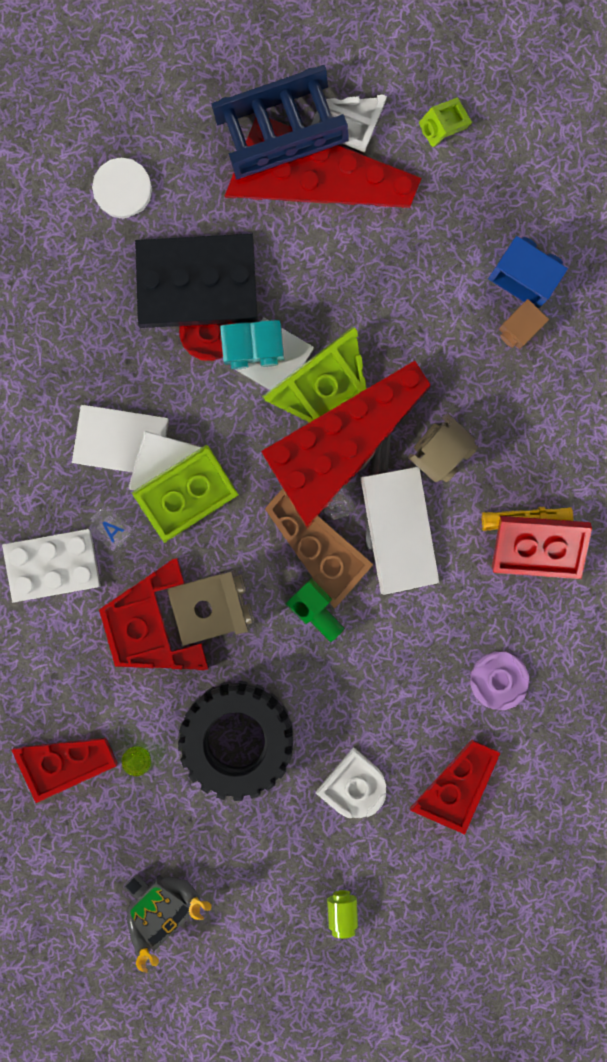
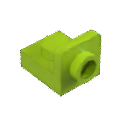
(444, 121)

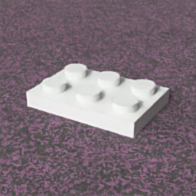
(51, 565)

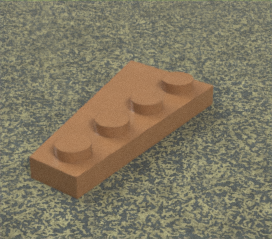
(325, 553)

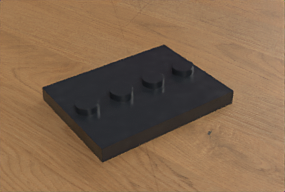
(196, 280)

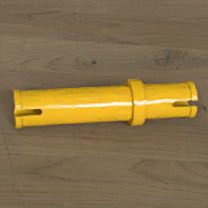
(490, 520)

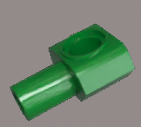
(310, 606)

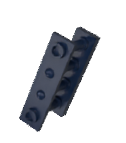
(287, 147)

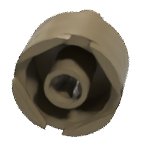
(443, 449)

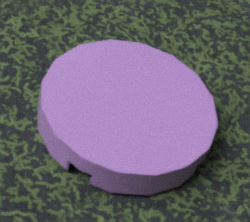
(497, 671)

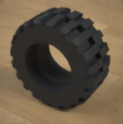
(227, 779)

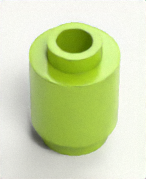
(342, 914)

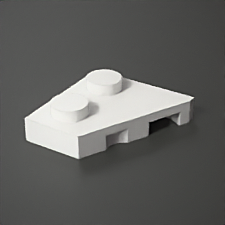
(360, 116)

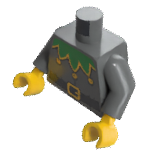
(159, 912)

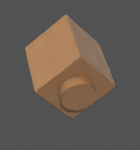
(522, 325)

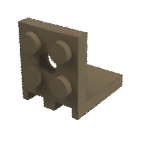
(227, 602)

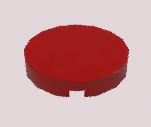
(204, 342)

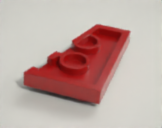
(62, 765)
(458, 789)

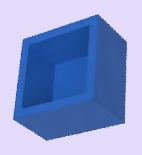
(528, 272)

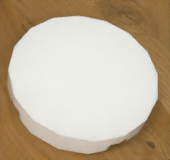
(122, 187)

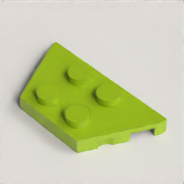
(322, 381)

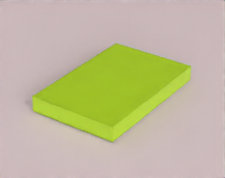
(185, 493)

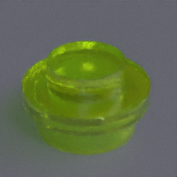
(136, 761)

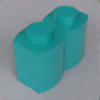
(252, 343)

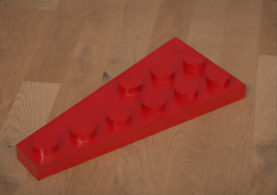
(326, 177)
(332, 448)

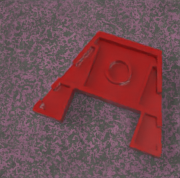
(138, 629)

